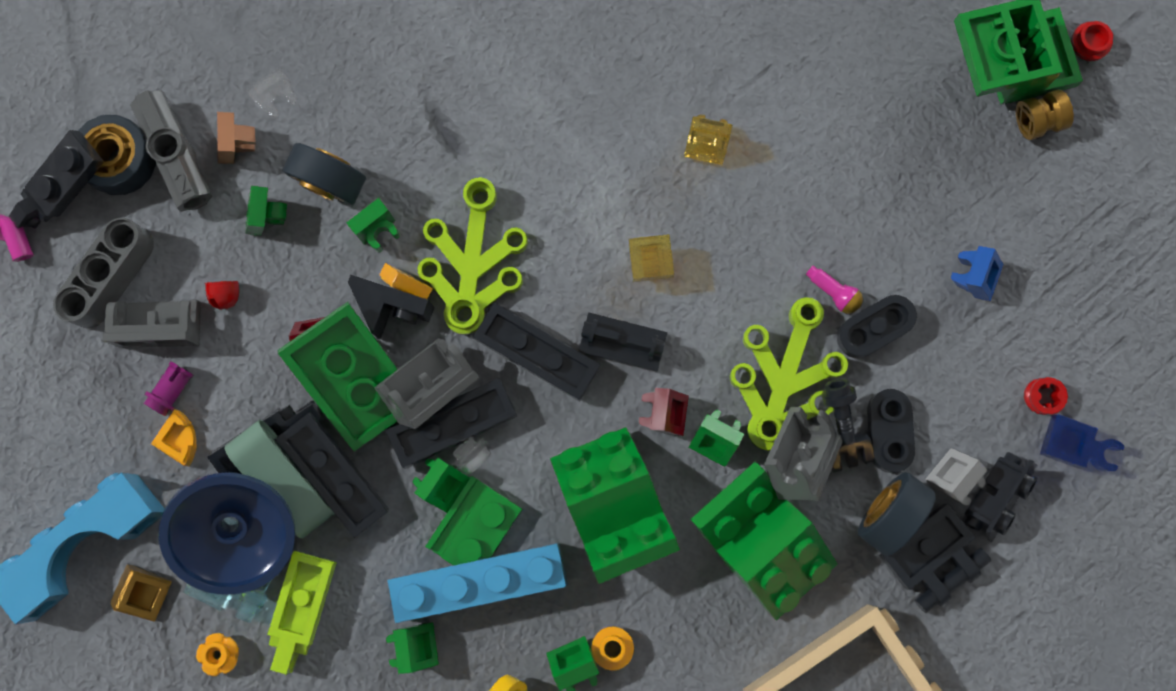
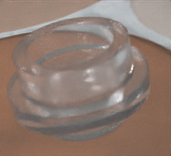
(471, 455)

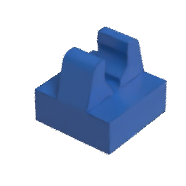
(984, 272)

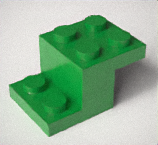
(1017, 50)
(614, 505)
(765, 541)

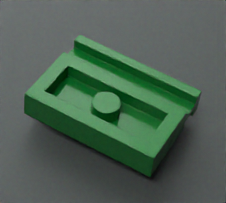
(474, 524)

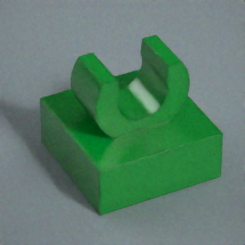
(262, 212)
(371, 222)
(717, 439)
(441, 484)
(414, 648)
(573, 664)

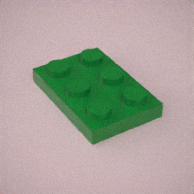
(339, 368)

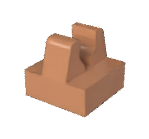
(232, 138)

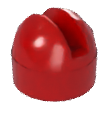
(222, 294)

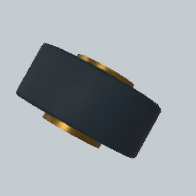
(133, 163)
(324, 173)
(896, 514)

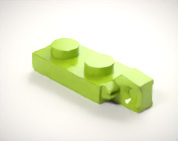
(299, 608)

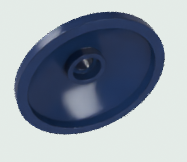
(222, 555)

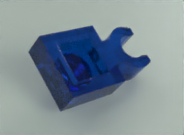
(1076, 444)

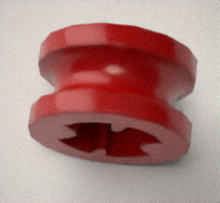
(1058, 395)

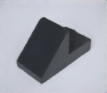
(378, 301)

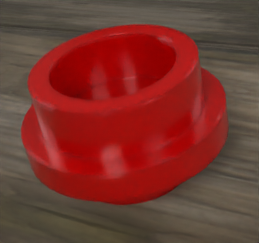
(1092, 40)

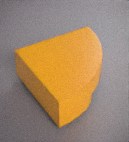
(404, 282)
(177, 438)

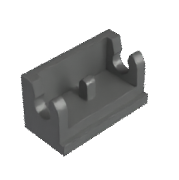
(152, 324)
(426, 383)
(802, 456)

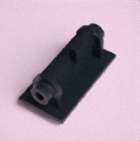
(622, 342)
(995, 511)

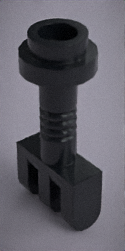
(839, 396)

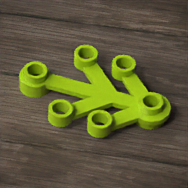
(471, 263)
(783, 380)

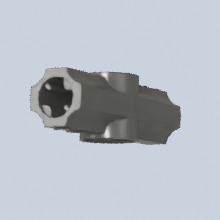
(161, 132)

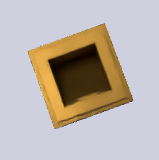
(140, 593)

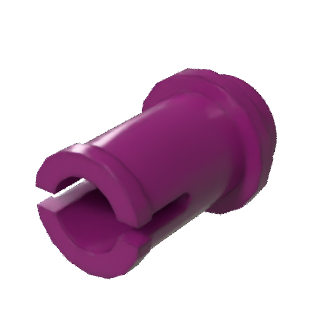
(168, 389)

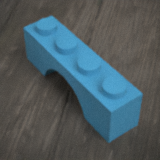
(37, 577)
(477, 583)

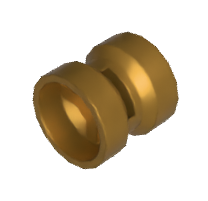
(1049, 113)

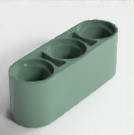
(261, 457)

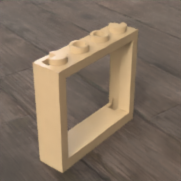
(837, 637)

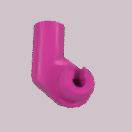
(15, 239)

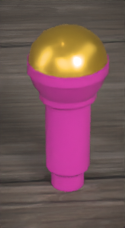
(846, 298)

